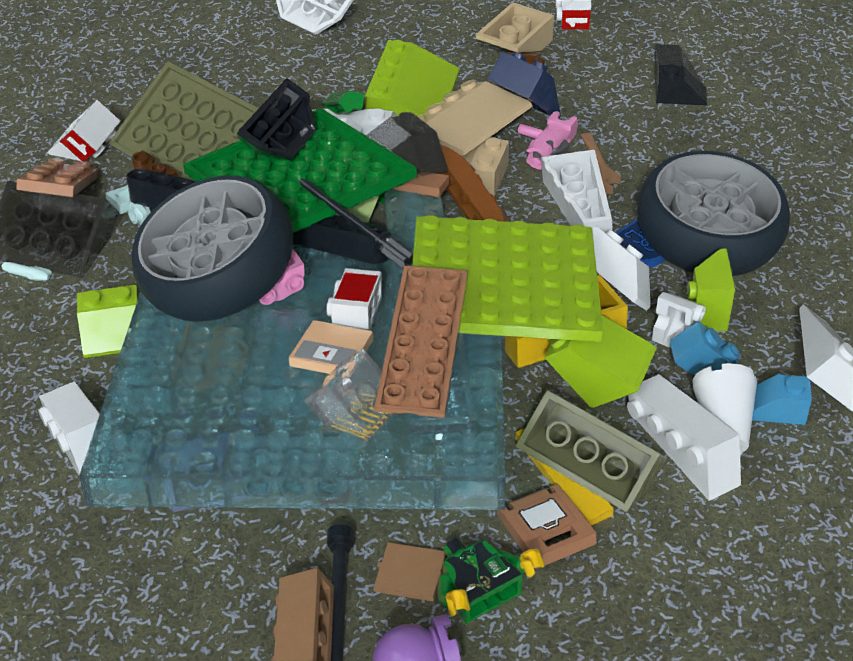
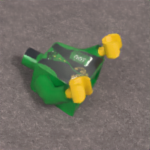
(482, 577)

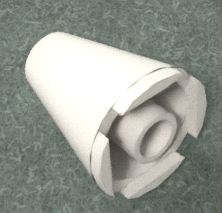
(729, 397)

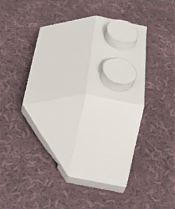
(313, 14)
(622, 267)

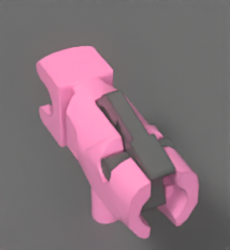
(551, 140)

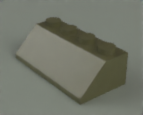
(590, 452)

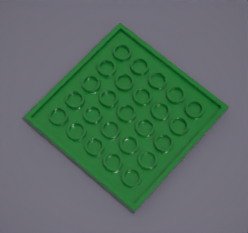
(334, 159)

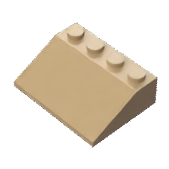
(473, 114)

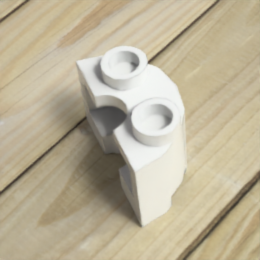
(674, 317)

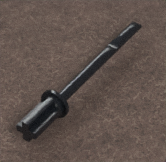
(382, 242)

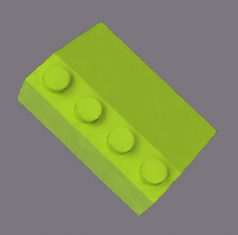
(409, 79)

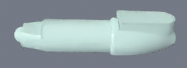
(34, 273)

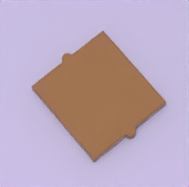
(409, 571)

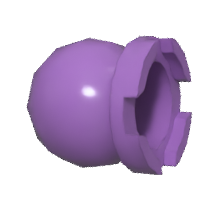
(417, 643)

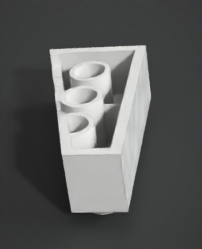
(578, 188)
(689, 435)

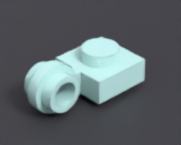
(120, 200)

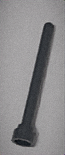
(340, 541)

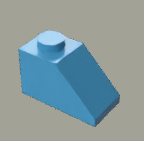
(783, 399)

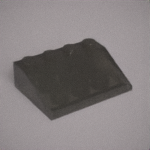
(54, 229)

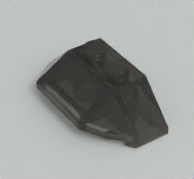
(412, 141)

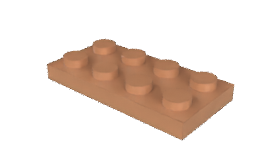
(58, 178)

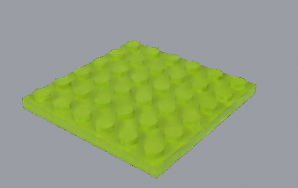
(519, 275)

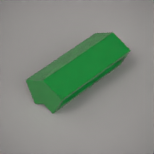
(344, 102)

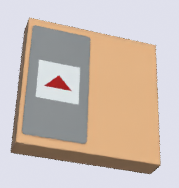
(328, 345)

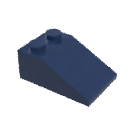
(526, 81)

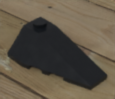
(677, 78)

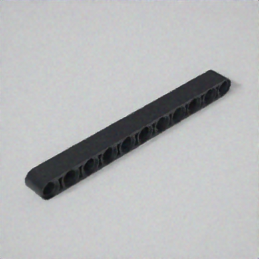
(329, 235)

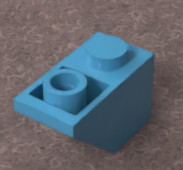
(702, 348)

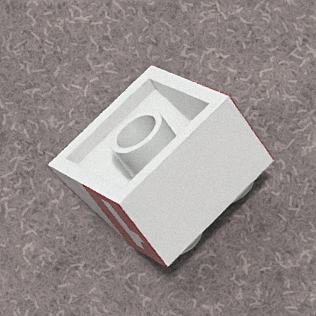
(573, 13)
(86, 134)

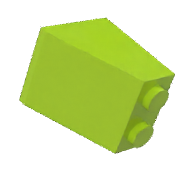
(604, 368)

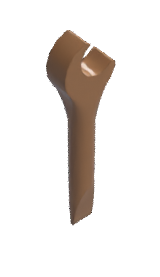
(607, 174)

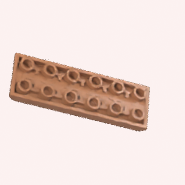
(422, 342)

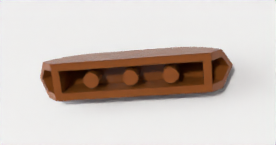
(468, 190)

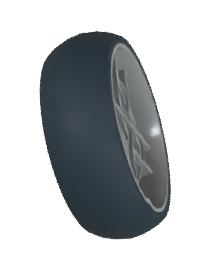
(713, 206)
(221, 240)

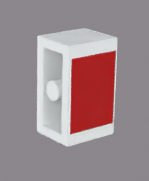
(356, 298)

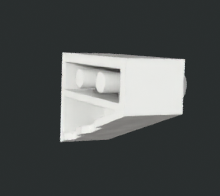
(69, 420)

